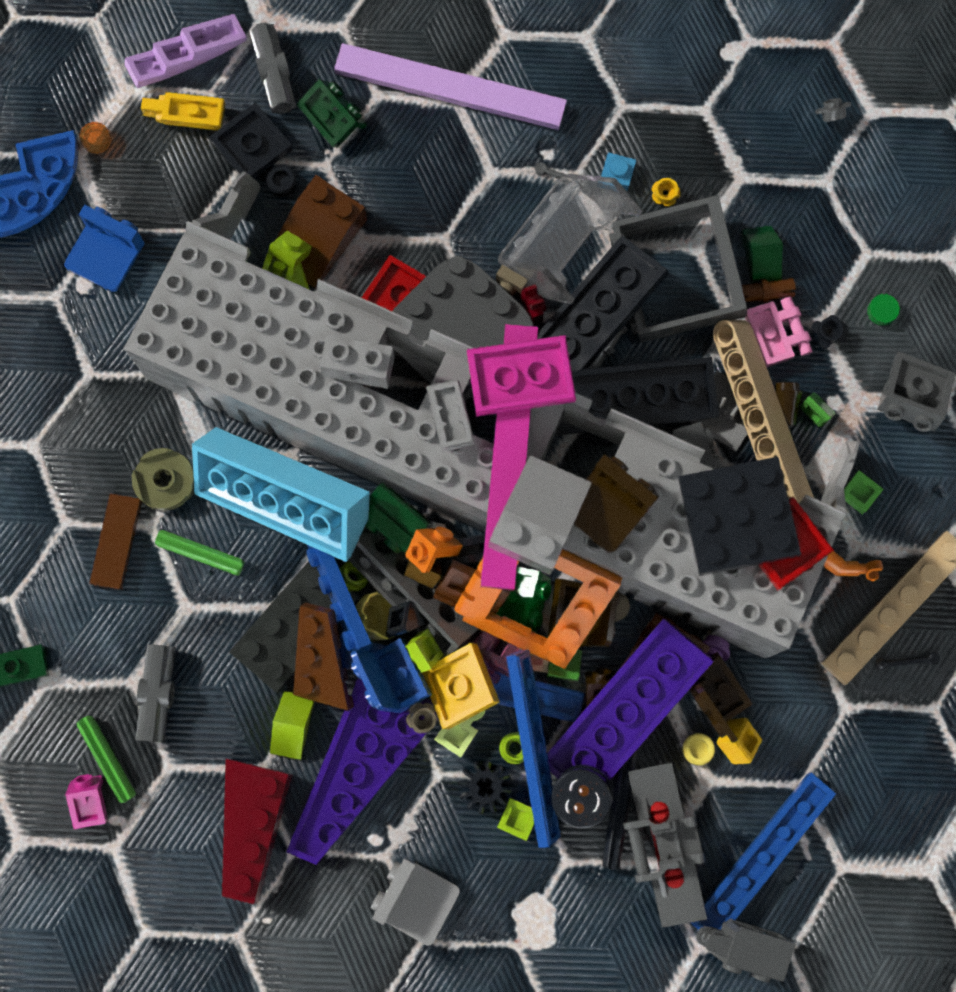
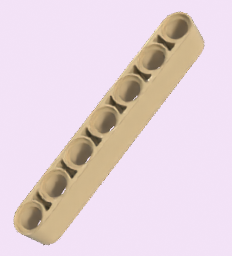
(746, 372)

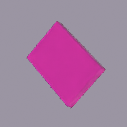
(521, 375)

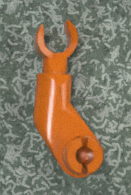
(840, 567)

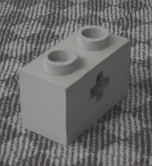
(357, 361)

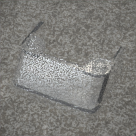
(560, 227)

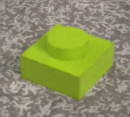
(290, 249)
(424, 650)
(517, 819)

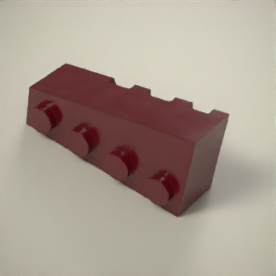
(251, 822)

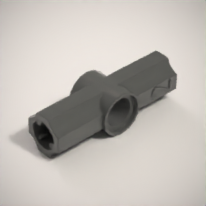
(273, 68)
(155, 693)

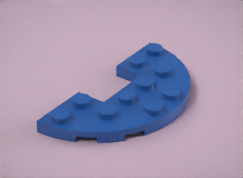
(42, 183)

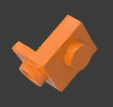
(432, 544)

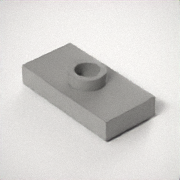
(450, 415)

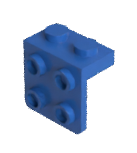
(104, 249)
(390, 677)

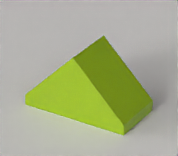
(291, 726)

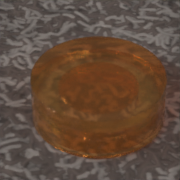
(95, 137)

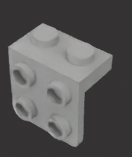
(415, 901)

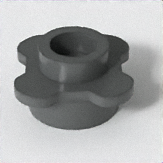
(833, 109)

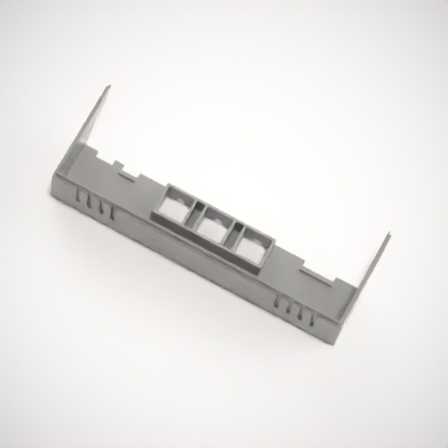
(256, 351)

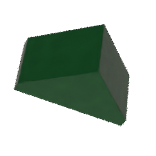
(763, 253)

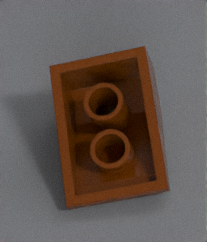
(326, 222)

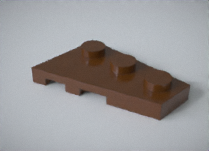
(318, 660)

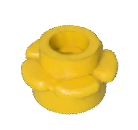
(668, 185)

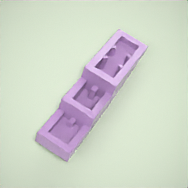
(190, 49)

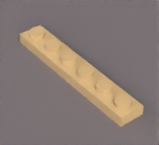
(893, 610)

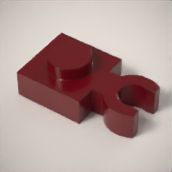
(533, 304)

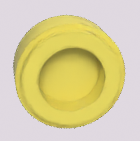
(698, 749)

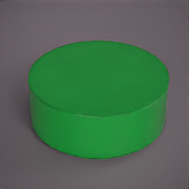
(883, 309)

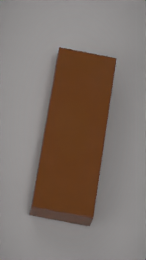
(115, 542)

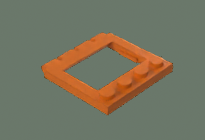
(572, 628)

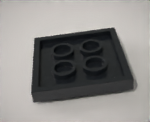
(739, 516)

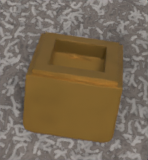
(428, 579)

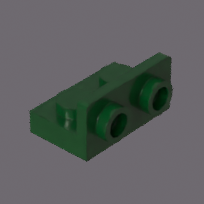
(331, 112)

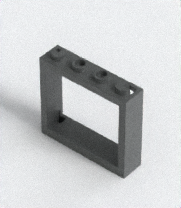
(676, 215)

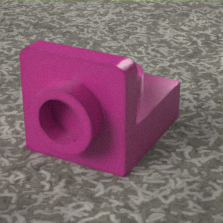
(86, 801)

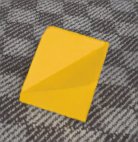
(747, 744)

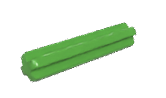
(199, 552)
(106, 759)

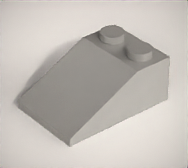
(539, 515)

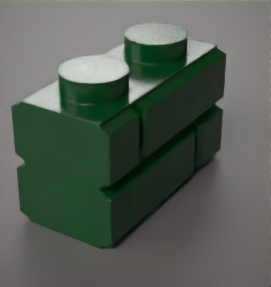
(394, 518)

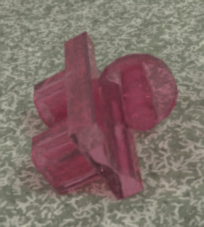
(487, 645)

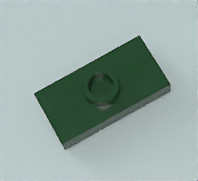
(23, 665)

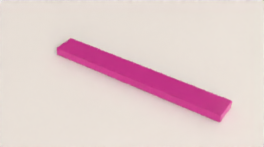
(507, 466)

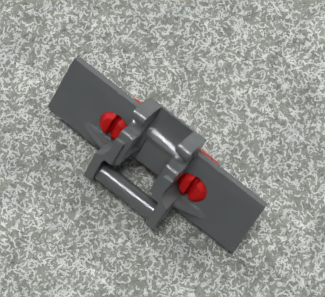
(675, 844)

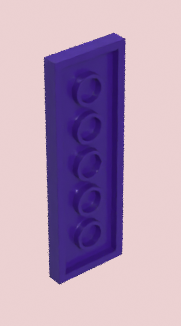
(631, 703)

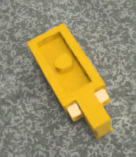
(185, 110)

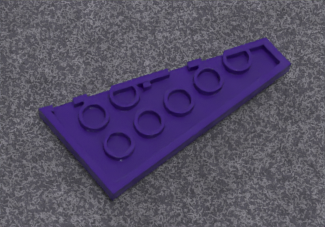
(357, 764)

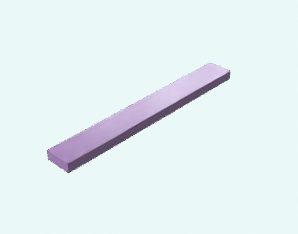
(450, 86)

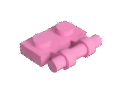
(771, 333)

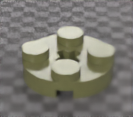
(148, 471)

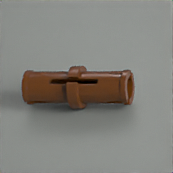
(769, 290)

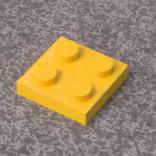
(460, 686)

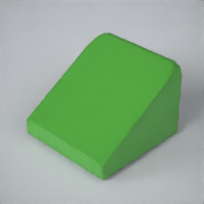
(817, 409)
(570, 673)

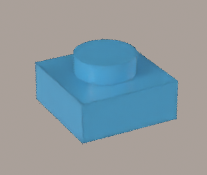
(619, 168)

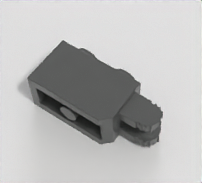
(749, 949)

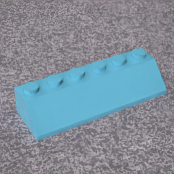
(280, 492)

